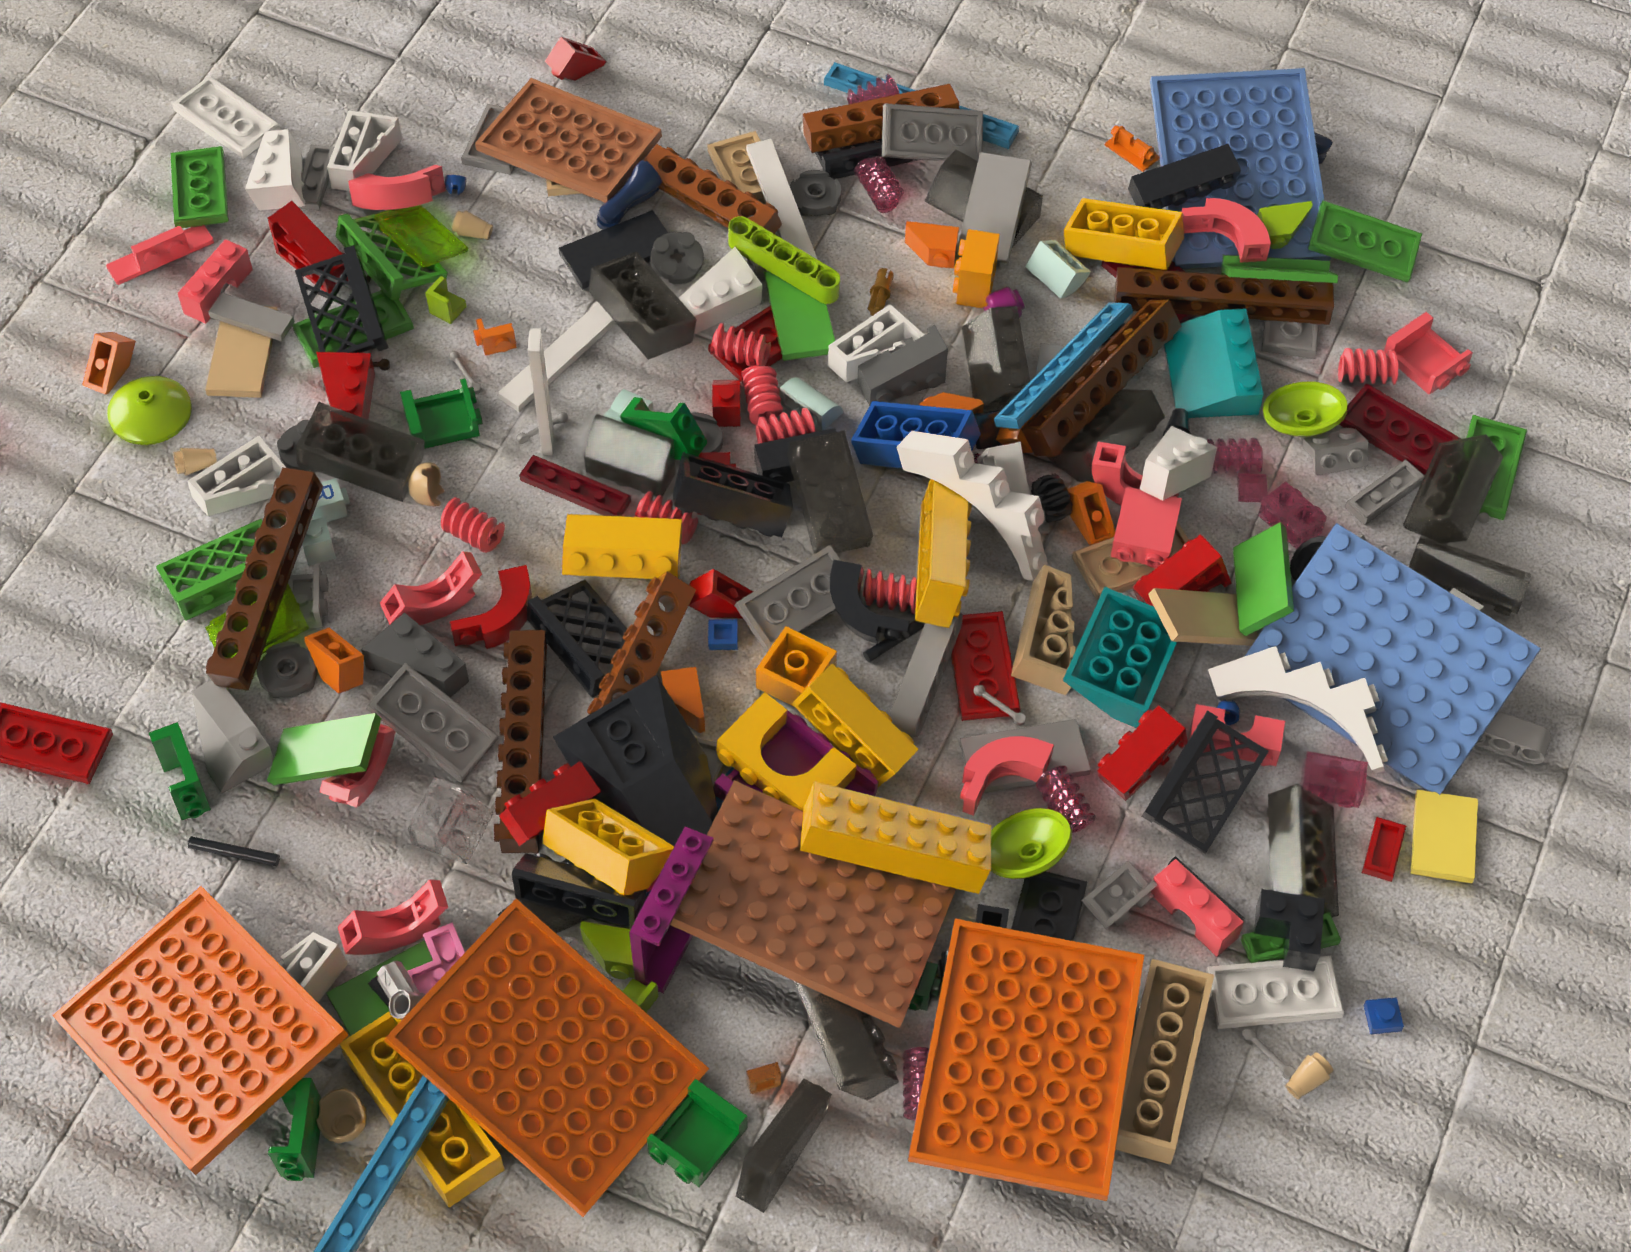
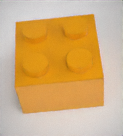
(976, 268)
(792, 665)

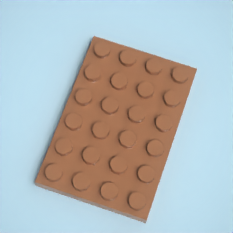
(568, 140)

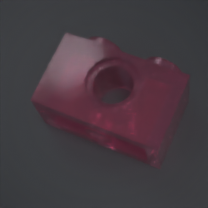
(1346, 772)

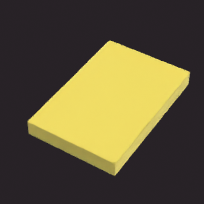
(1444, 836)

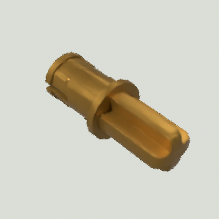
(880, 291)

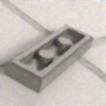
(315, 176)
(251, 316)
(1384, 492)

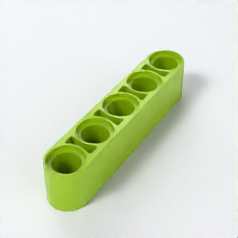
(784, 260)

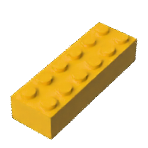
(942, 555)
(896, 837)
(456, 1150)

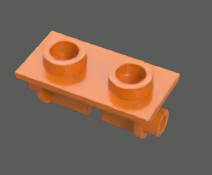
(1131, 150)

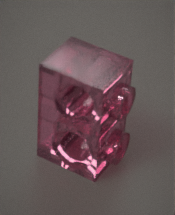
(1292, 510)

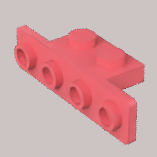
(159, 251)

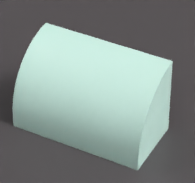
(1057, 268)
(798, 394)

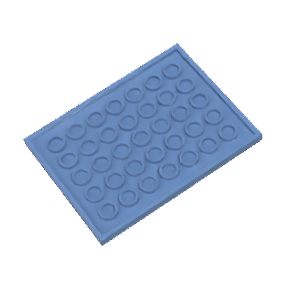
(1270, 134)
(1427, 652)

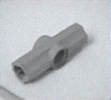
(399, 989)

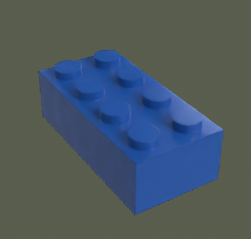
(889, 423)

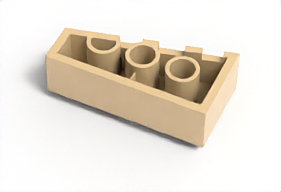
(1047, 632)

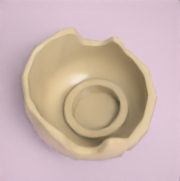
(425, 485)
(341, 1116)

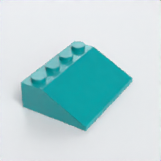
(1215, 366)
(1121, 657)

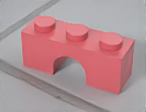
(228, 265)
(1264, 732)
(1214, 921)

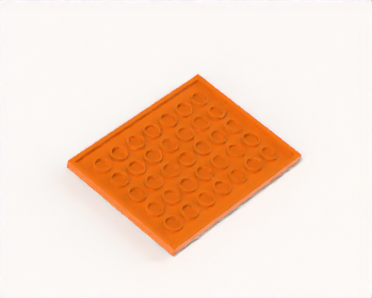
(200, 1028)
(547, 1056)
(1028, 1060)

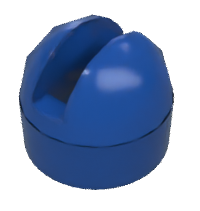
(455, 182)
(1233, 708)

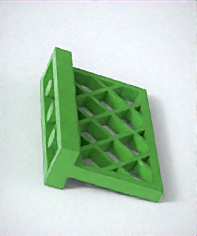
(374, 258)
(1279, 269)
(216, 590)

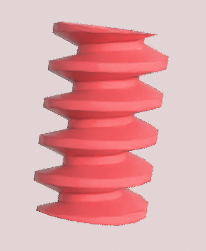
(740, 347)
(1368, 365)
(761, 392)
(784, 427)
(655, 509)
(471, 525)
(890, 591)

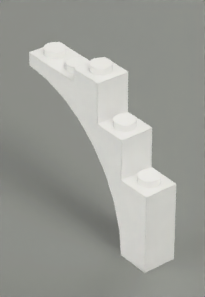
(985, 487)
(1266, 676)

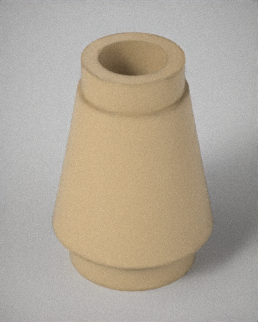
(471, 226)
(193, 460)
(1309, 1075)

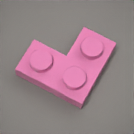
(445, 951)

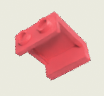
(1426, 356)
(1145, 528)

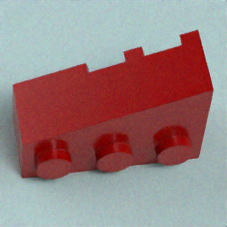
(302, 242)
(348, 381)
(1191, 569)
(1141, 752)
(527, 815)

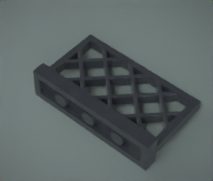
(843, 160)
(360, 293)
(565, 643)
(1182, 768)

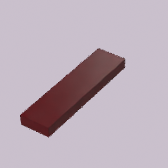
(574, 487)

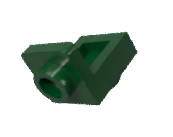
(928, 986)

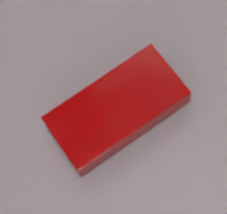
(1384, 849)

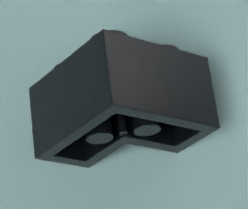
(1295, 919)

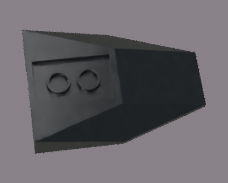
(645, 762)

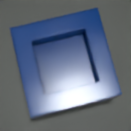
(723, 634)
(1383, 1015)

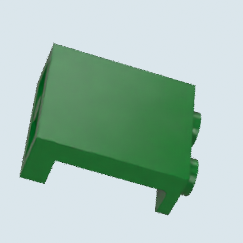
(443, 416)
(675, 425)
(173, 753)
(698, 1134)
(300, 1155)

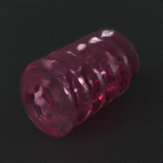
(880, 90)
(879, 183)
(1237, 454)
(1063, 797)
(914, 1070)

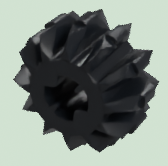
(1053, 497)

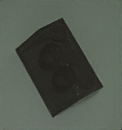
(629, 456)

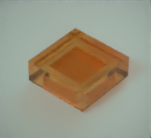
(763, 1078)

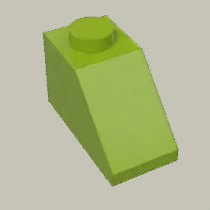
(1284, 221)
(610, 948)

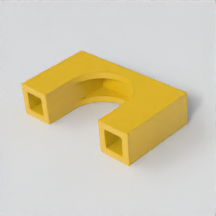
(742, 746)

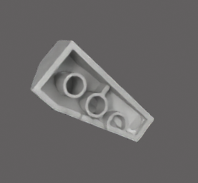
(228, 738)

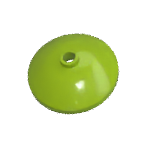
(1305, 409)
(149, 410)
(1029, 843)

